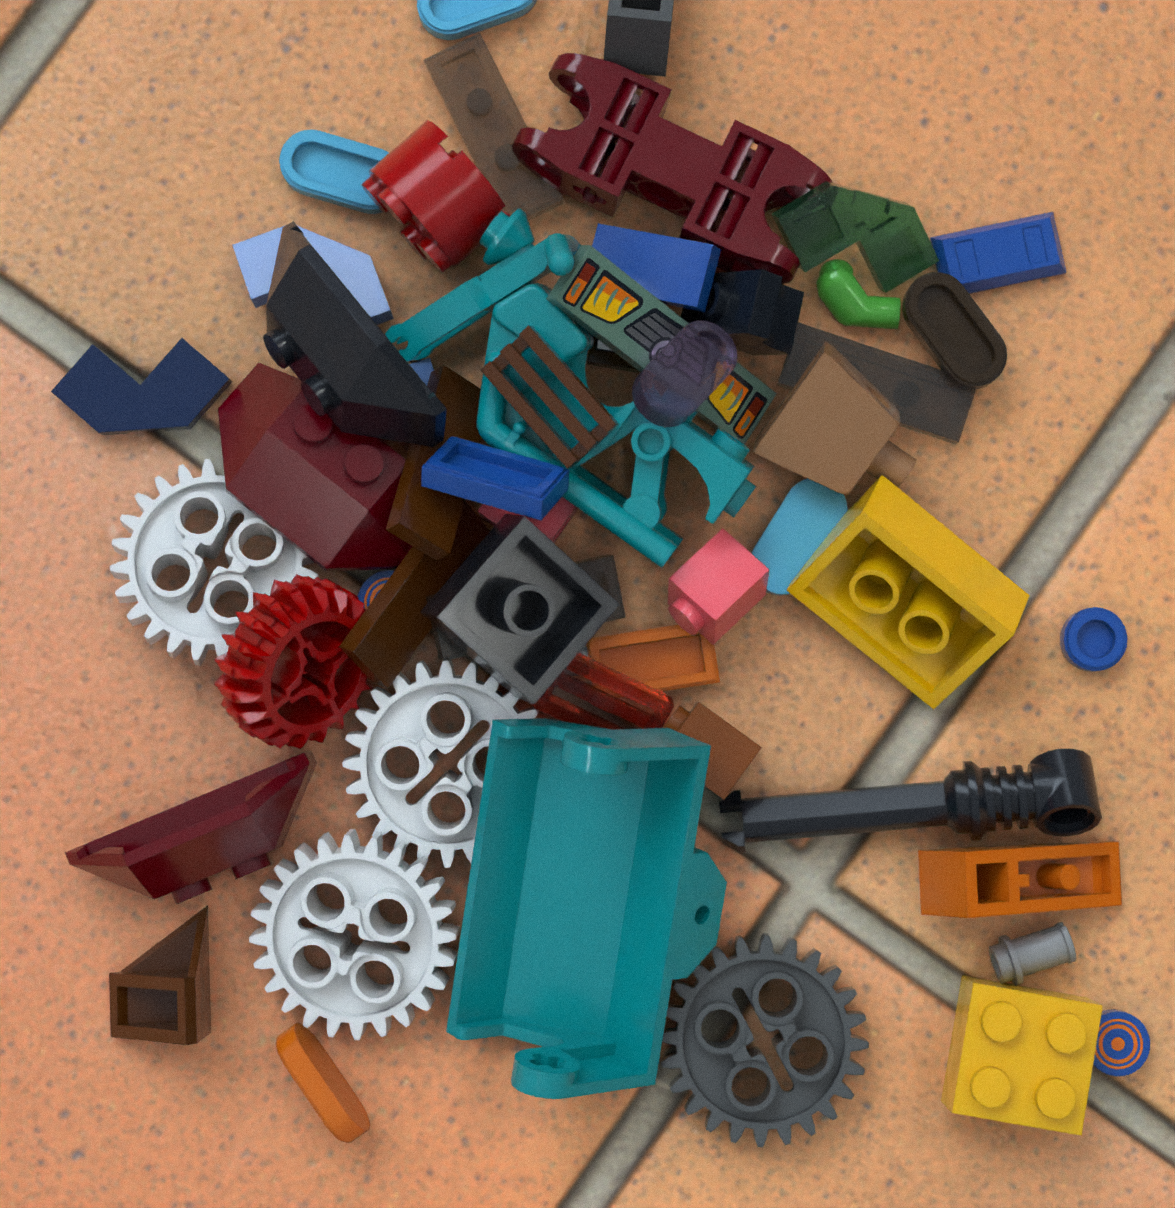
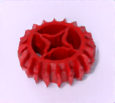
(286, 665)

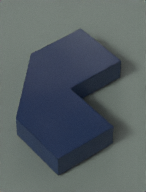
(167, 400)

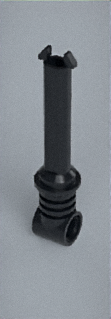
(1054, 793)

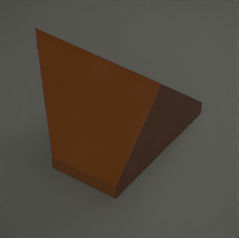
(166, 989)

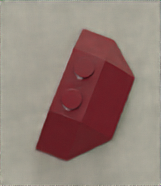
(307, 477)
(202, 836)

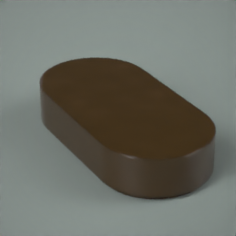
(954, 330)

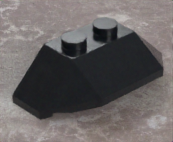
(342, 353)

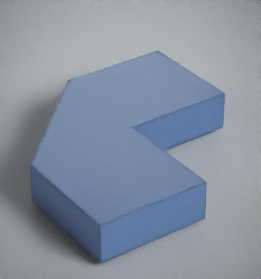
(352, 267)

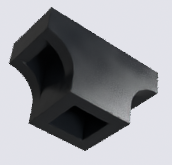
(753, 311)

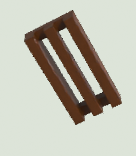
(513, 356)

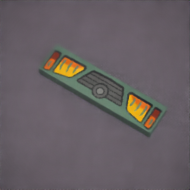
(640, 326)

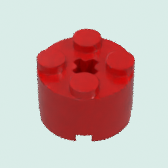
(436, 195)

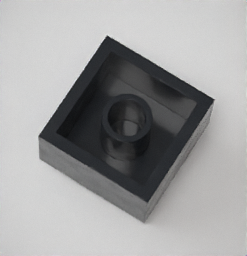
(520, 607)

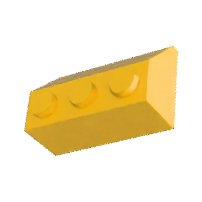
(909, 593)

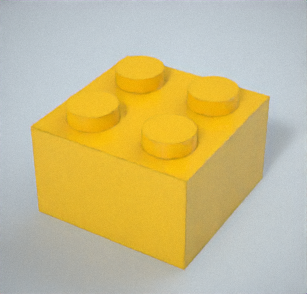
(1021, 1055)

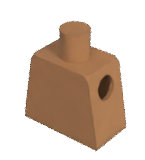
(835, 427)

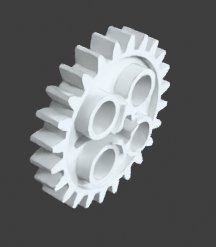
(163, 541)
(407, 723)
(345, 990)

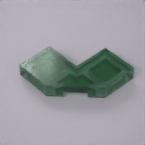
(839, 216)

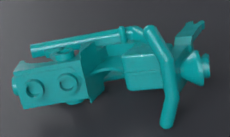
(517, 302)

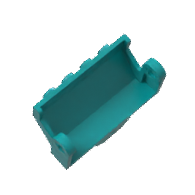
(584, 901)

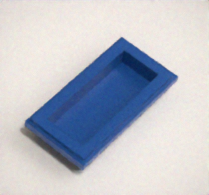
(1001, 253)

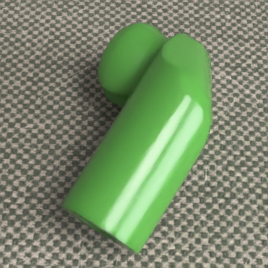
(849, 301)

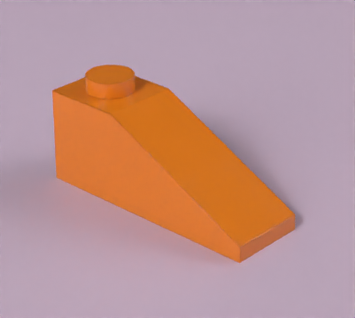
(1019, 879)

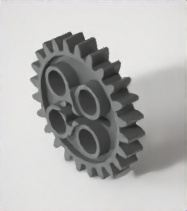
(813, 1012)

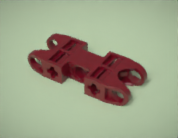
(668, 164)

